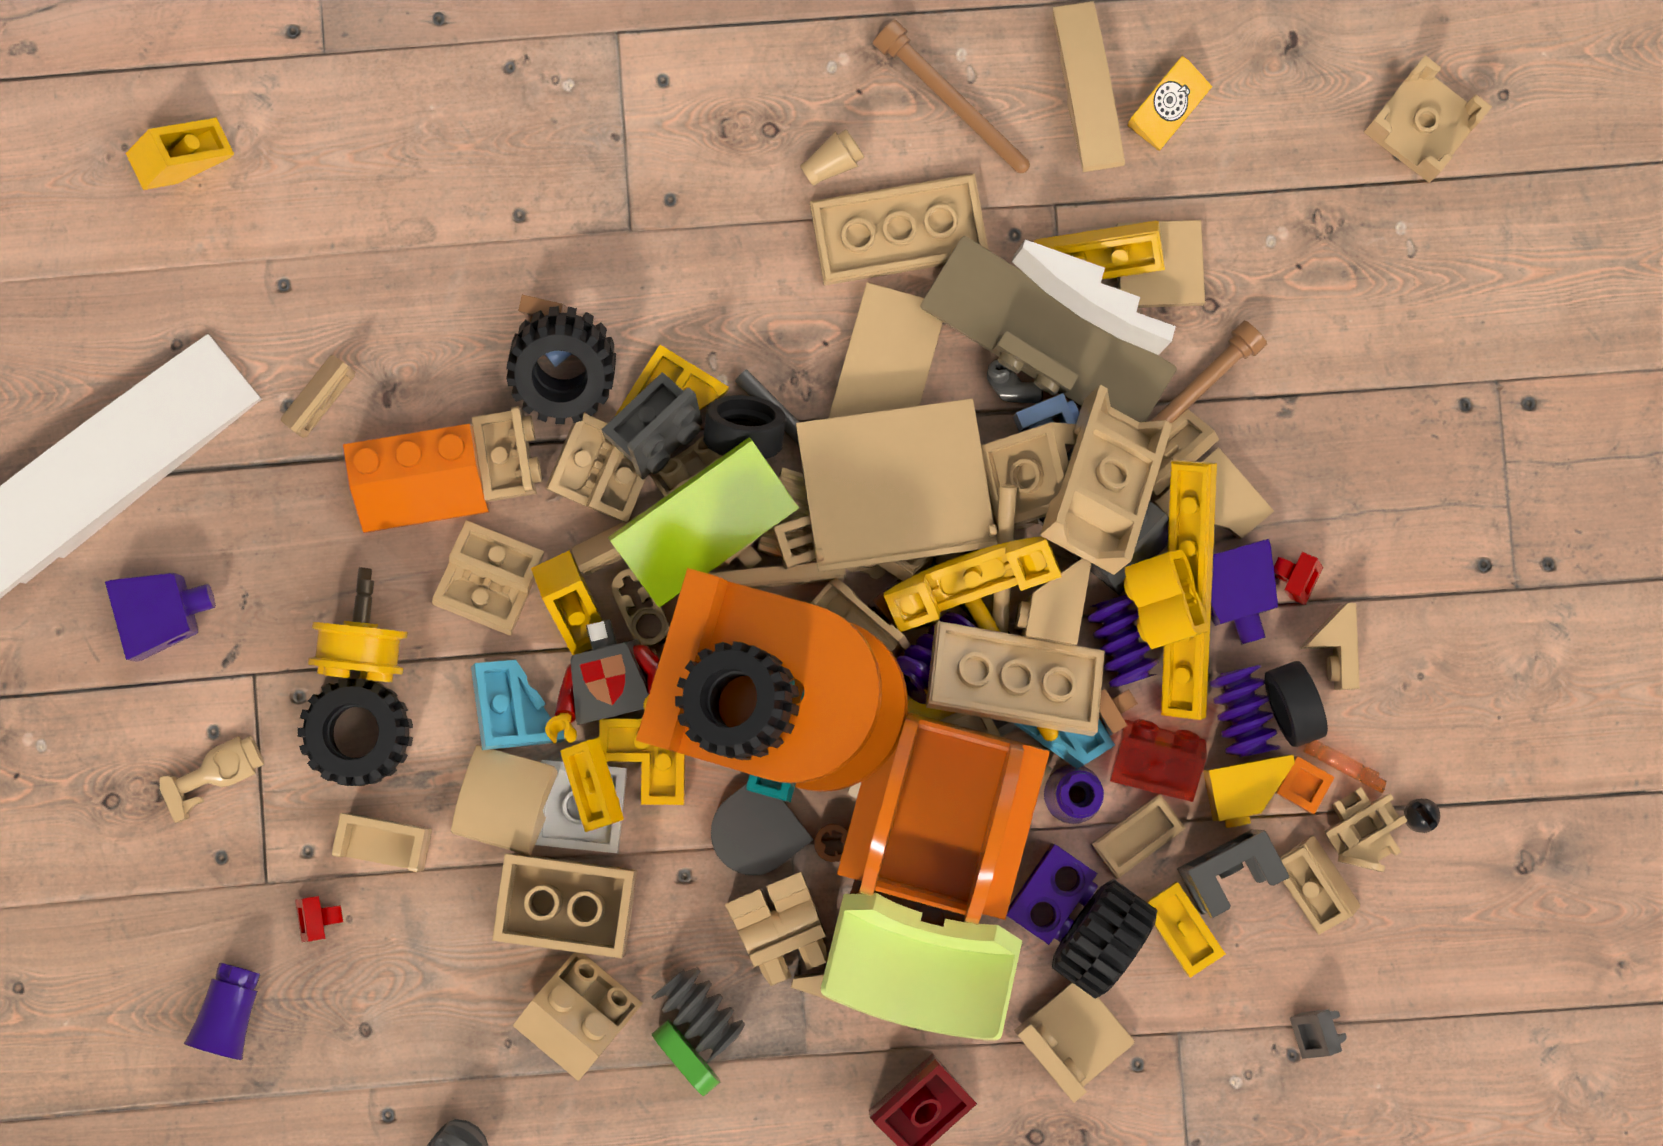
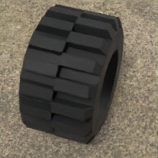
(561, 396)
(703, 692)
(320, 724)
(1104, 939)

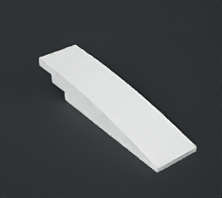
(116, 458)

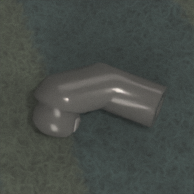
(1010, 387)

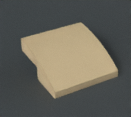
(595, 472)
(487, 577)
(503, 800)

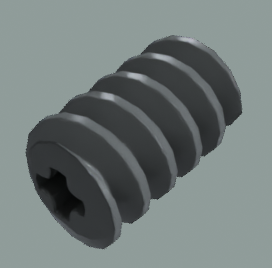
(700, 1012)

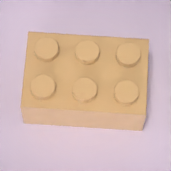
(564, 905)

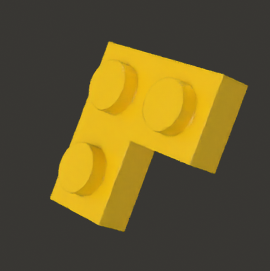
(660, 768)

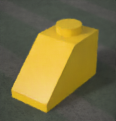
(178, 152)
(567, 599)
(1244, 788)

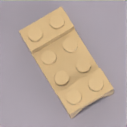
(1106, 484)

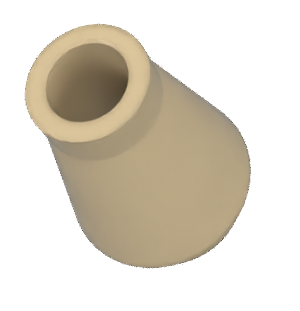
(832, 158)

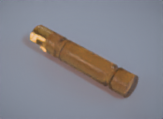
(1345, 765)

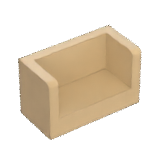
(382, 841)

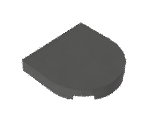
(756, 833)

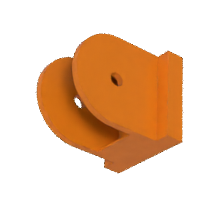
(848, 676)
(946, 818)

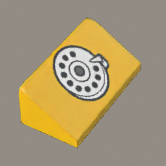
(1170, 103)

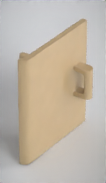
(896, 485)

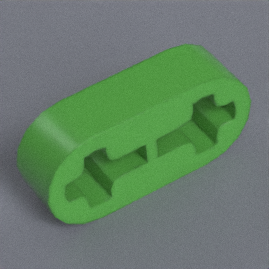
(685, 1058)

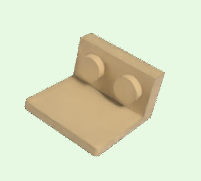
(1074, 1038)

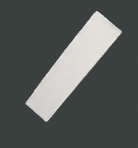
(1080, 289)

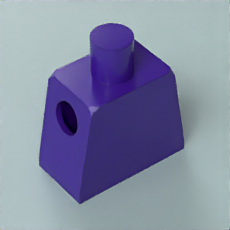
(1244, 588)
(156, 612)

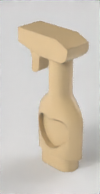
(221, 767)

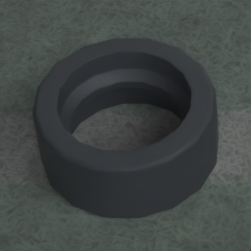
(738, 417)
(1296, 703)

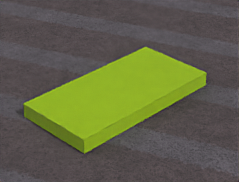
(704, 521)

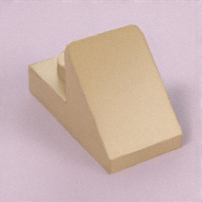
(1340, 634)

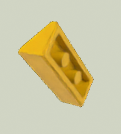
(1118, 249)

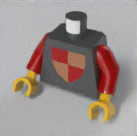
(603, 681)

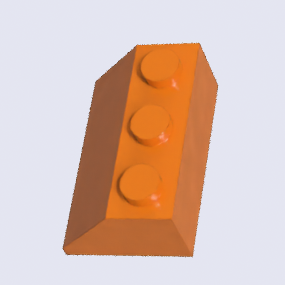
(415, 478)

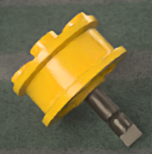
(357, 642)

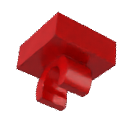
(1299, 576)
(314, 918)

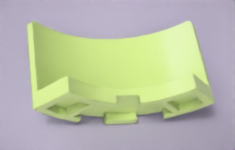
(919, 972)

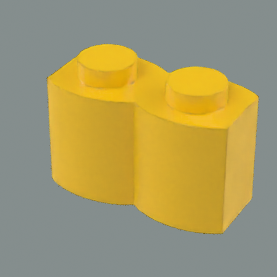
(1165, 599)

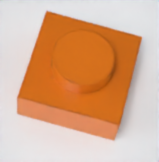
(1305, 785)

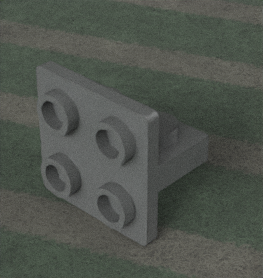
(655, 425)

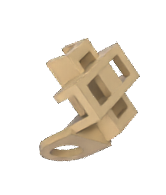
(1358, 822)

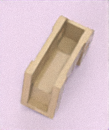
(844, 602)

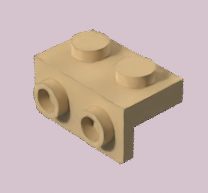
(505, 454)

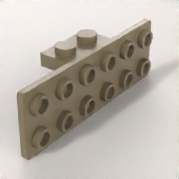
(1040, 335)

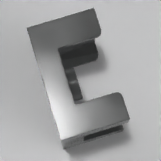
(1201, 873)

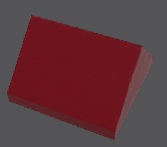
(922, 1105)

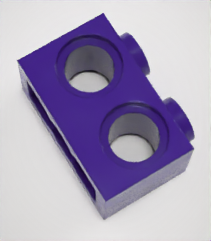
(1042, 888)

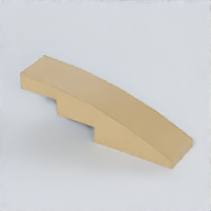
(1088, 86)

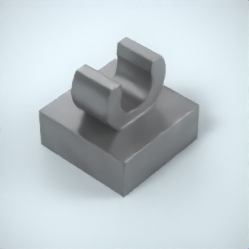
(1317, 1033)

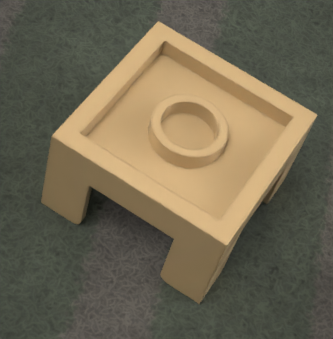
(1426, 121)
(1033, 463)

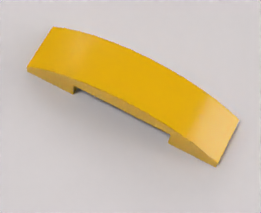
(971, 577)

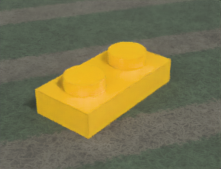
(592, 784)
(1184, 930)

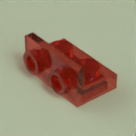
(1159, 760)

